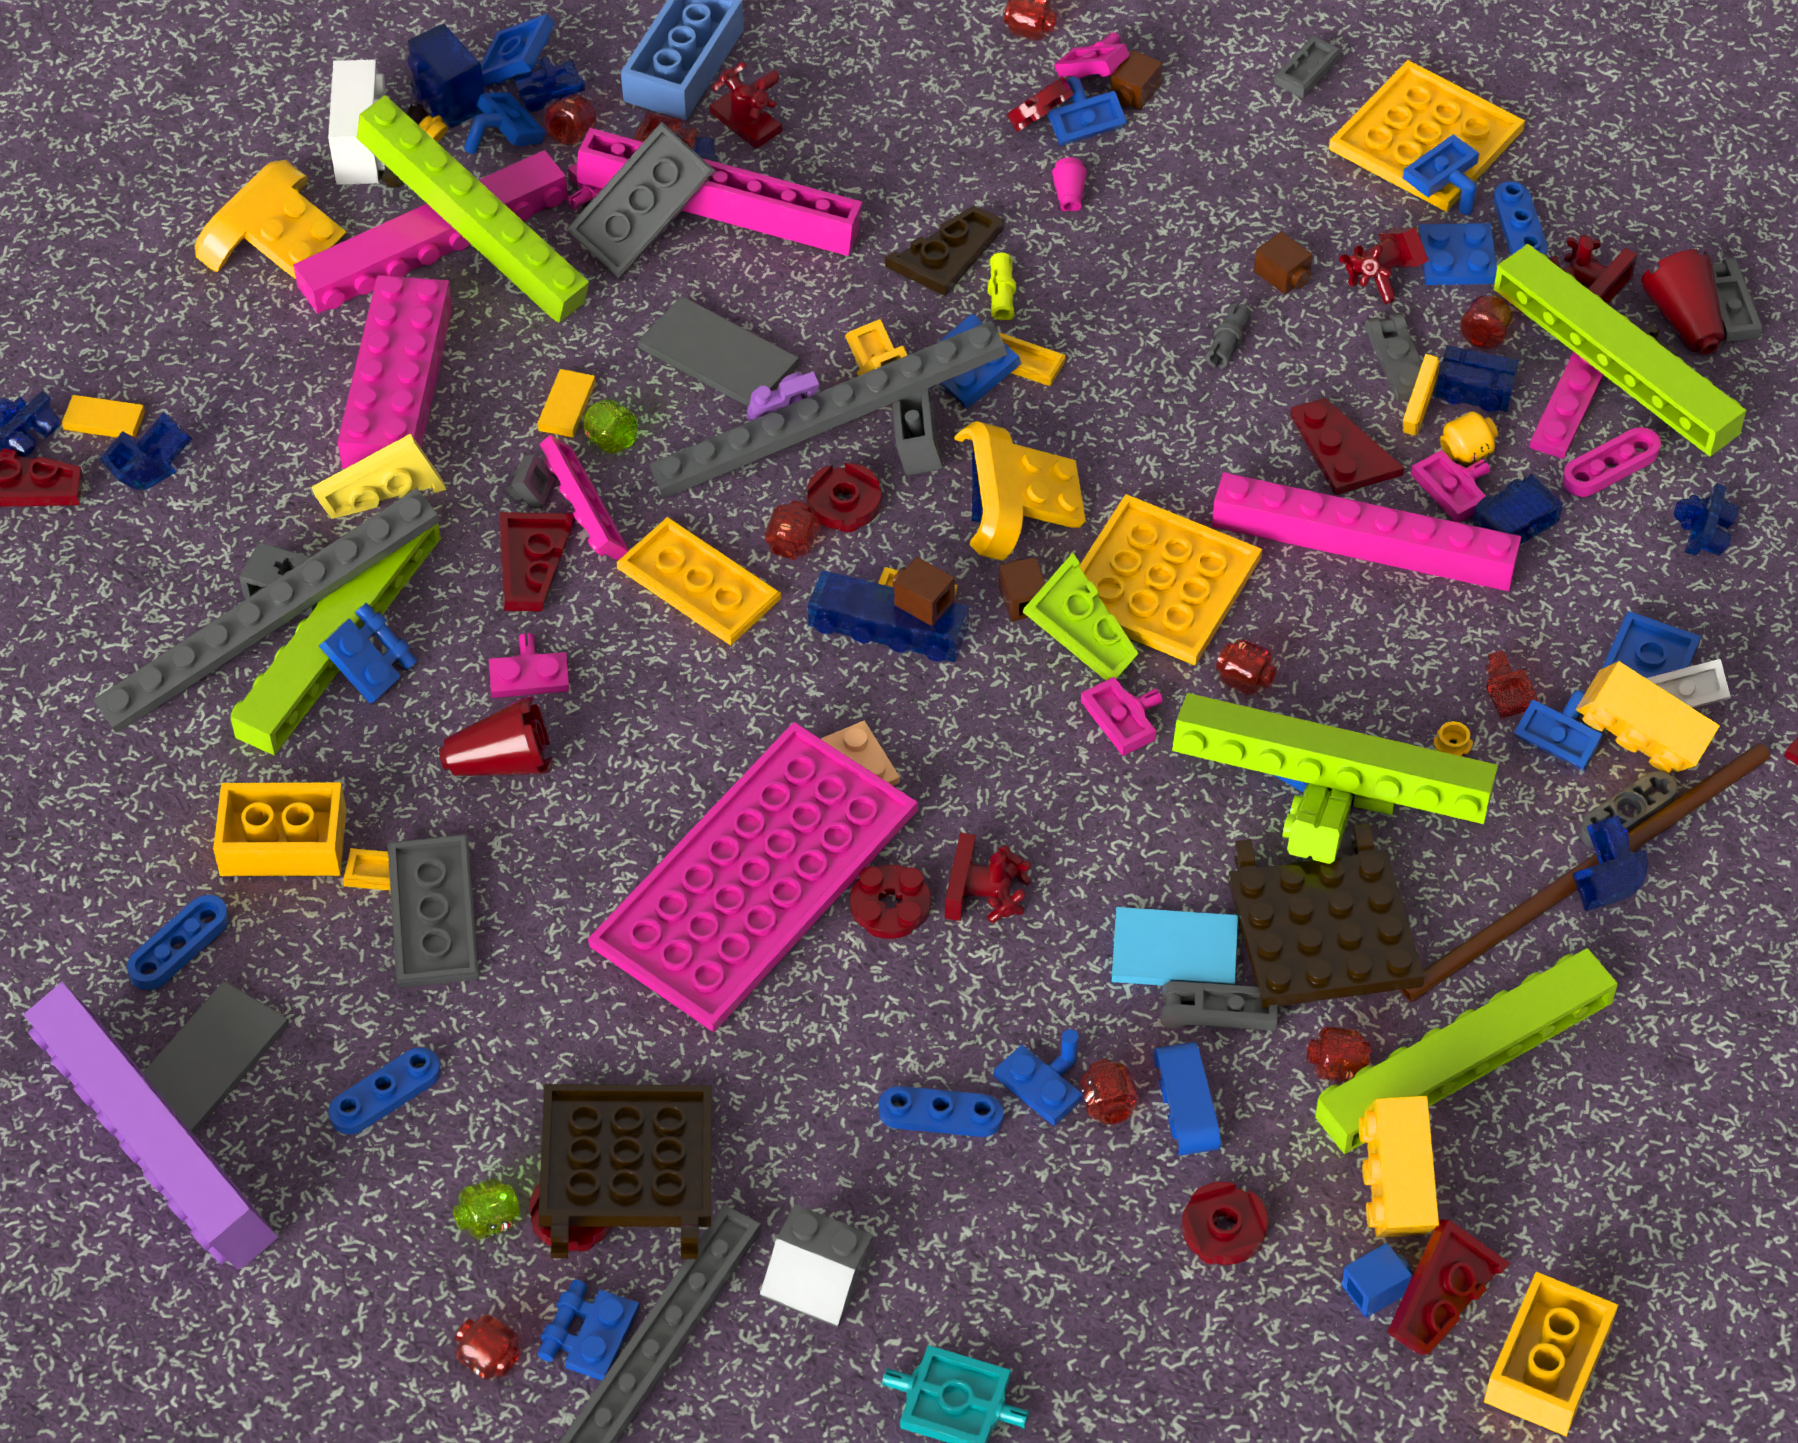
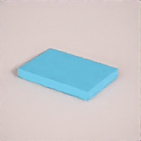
(1174, 946)

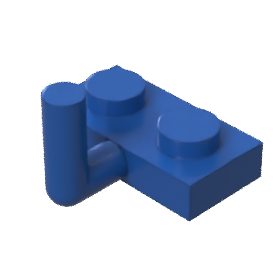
(1086, 116)
(509, 117)
(1445, 165)
(1560, 732)
(1042, 1084)

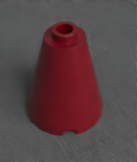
(1688, 298)
(500, 744)

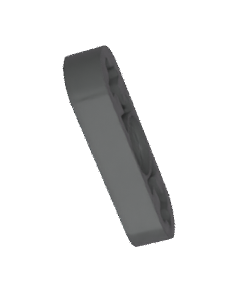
(1635, 796)

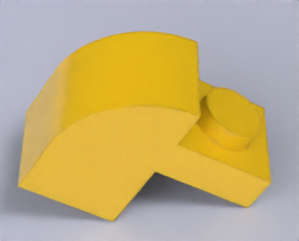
(873, 347)

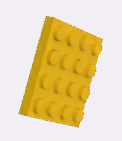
(1414, 116)
(1167, 576)

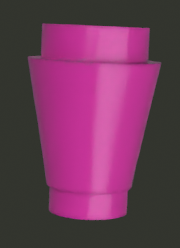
(1069, 182)

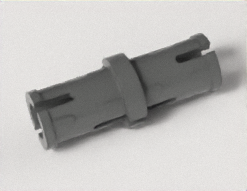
(1228, 336)

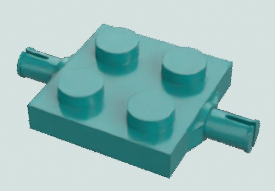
(955, 1397)

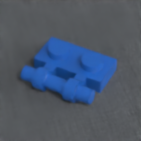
(359, 658)
(600, 1336)

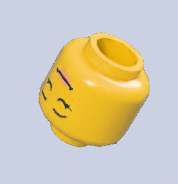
(1469, 438)

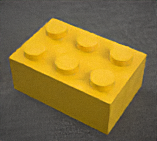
(1646, 718)
(280, 829)
(1399, 1167)
(1550, 1353)

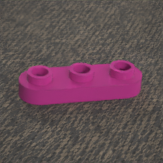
(1618, 452)

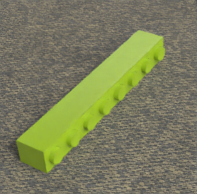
(472, 209)
(1619, 350)
(301, 668)
(1335, 758)
(1472, 1044)

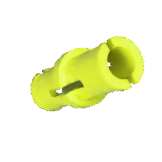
(1001, 286)

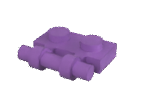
(790, 390)

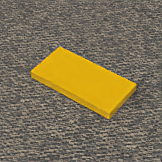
(699, 580)

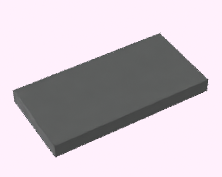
(641, 200)
(716, 351)
(433, 911)
(213, 1053)

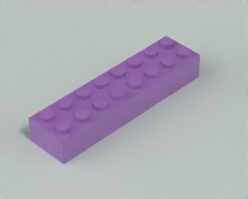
(148, 1129)

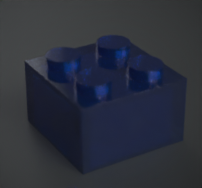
(445, 75)

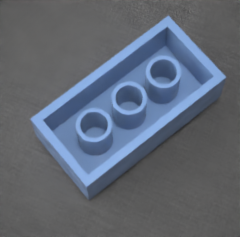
(681, 55)

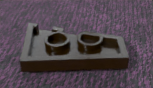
(950, 252)

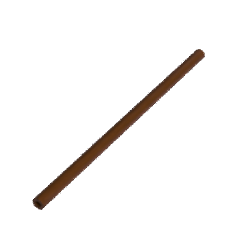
(1566, 885)

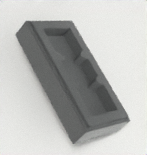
(1307, 66)

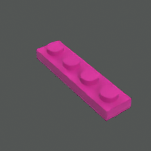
(1566, 408)
(581, 493)

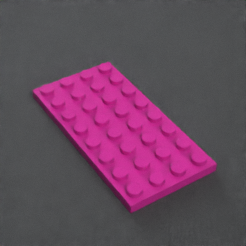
(753, 876)

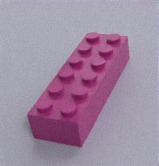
(395, 365)

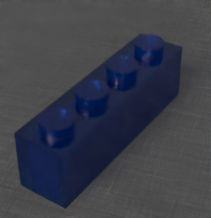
(869, 615)

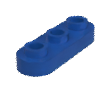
(1518, 217)
(185, 928)
(373, 1103)
(957, 1119)

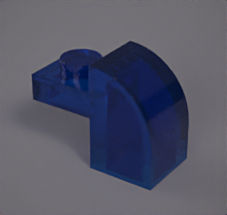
(146, 460)
(1618, 871)

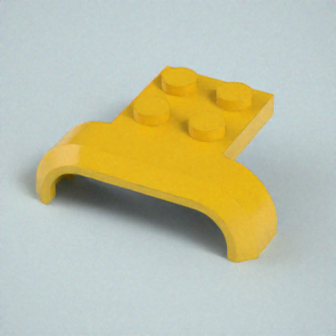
(270, 218)
(1018, 484)

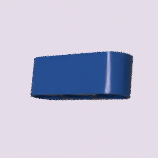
(1189, 1098)

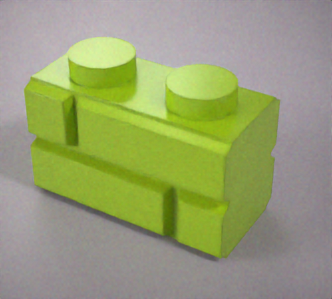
(1317, 823)

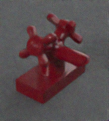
(744, 106)
(1397, 249)
(1596, 277)
(985, 881)

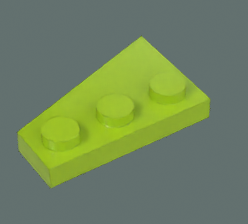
(1079, 620)

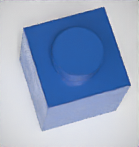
(1377, 1279)

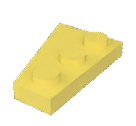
(378, 477)

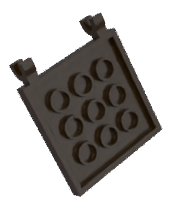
(1324, 926)
(626, 1159)

